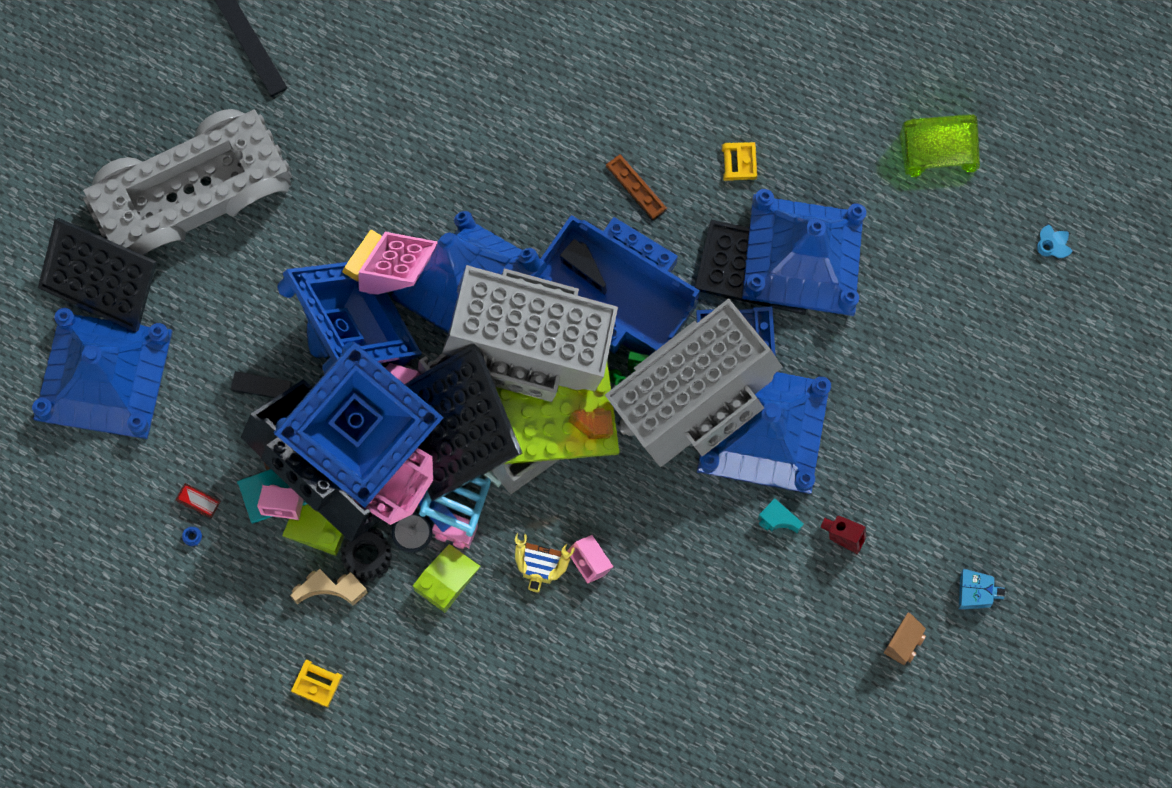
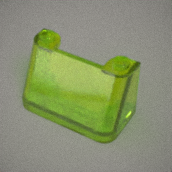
(940, 143)

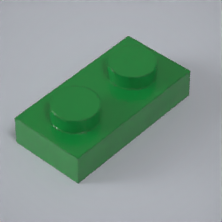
(635, 359)

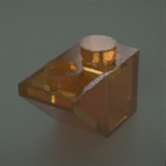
(593, 424)

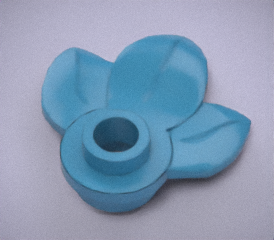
(1055, 241)

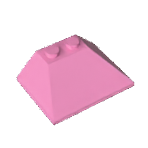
(404, 489)

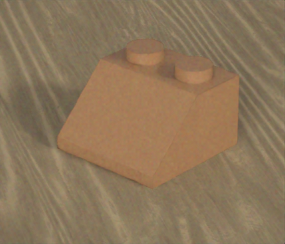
(905, 640)

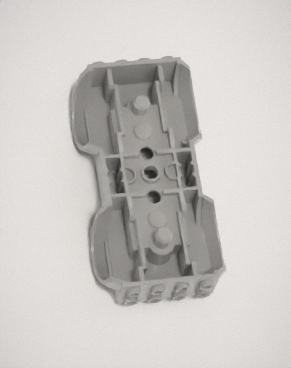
(227, 147)

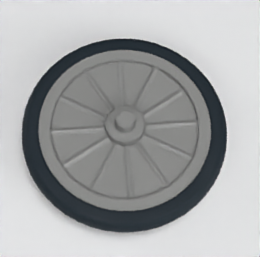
(412, 533)

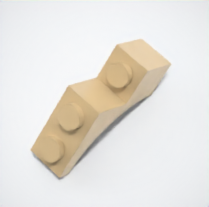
(318, 583)

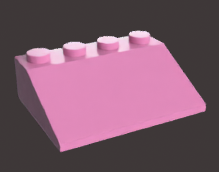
(394, 263)

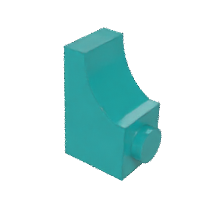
(777, 516)

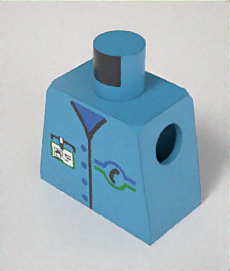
(978, 590)

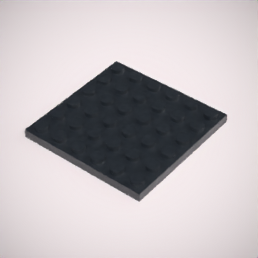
(475, 427)

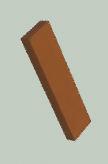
(636, 187)

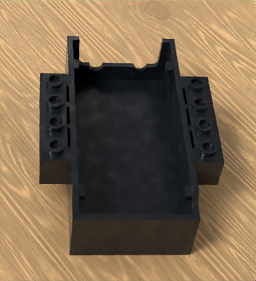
(297, 472)

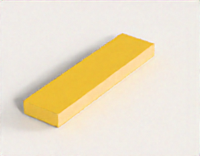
(361, 254)

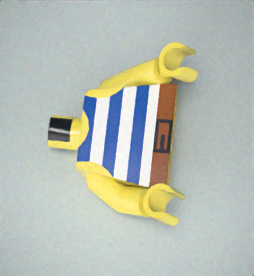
(540, 563)

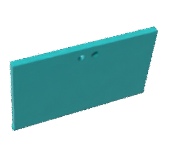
(251, 490)

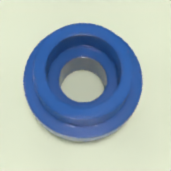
(185, 536)

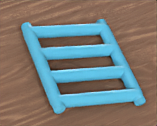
(474, 513)

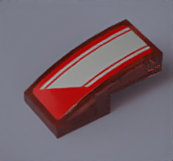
(197, 500)

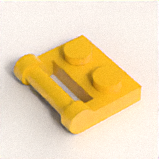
(745, 161)
(313, 689)

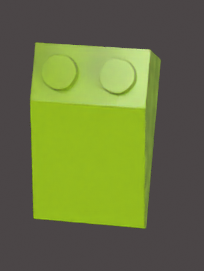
(314, 531)
(446, 578)

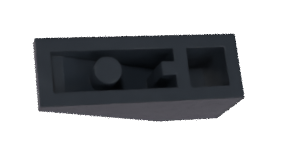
(580, 261)

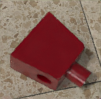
(852, 535)

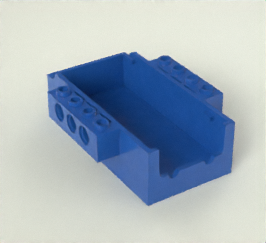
(637, 280)

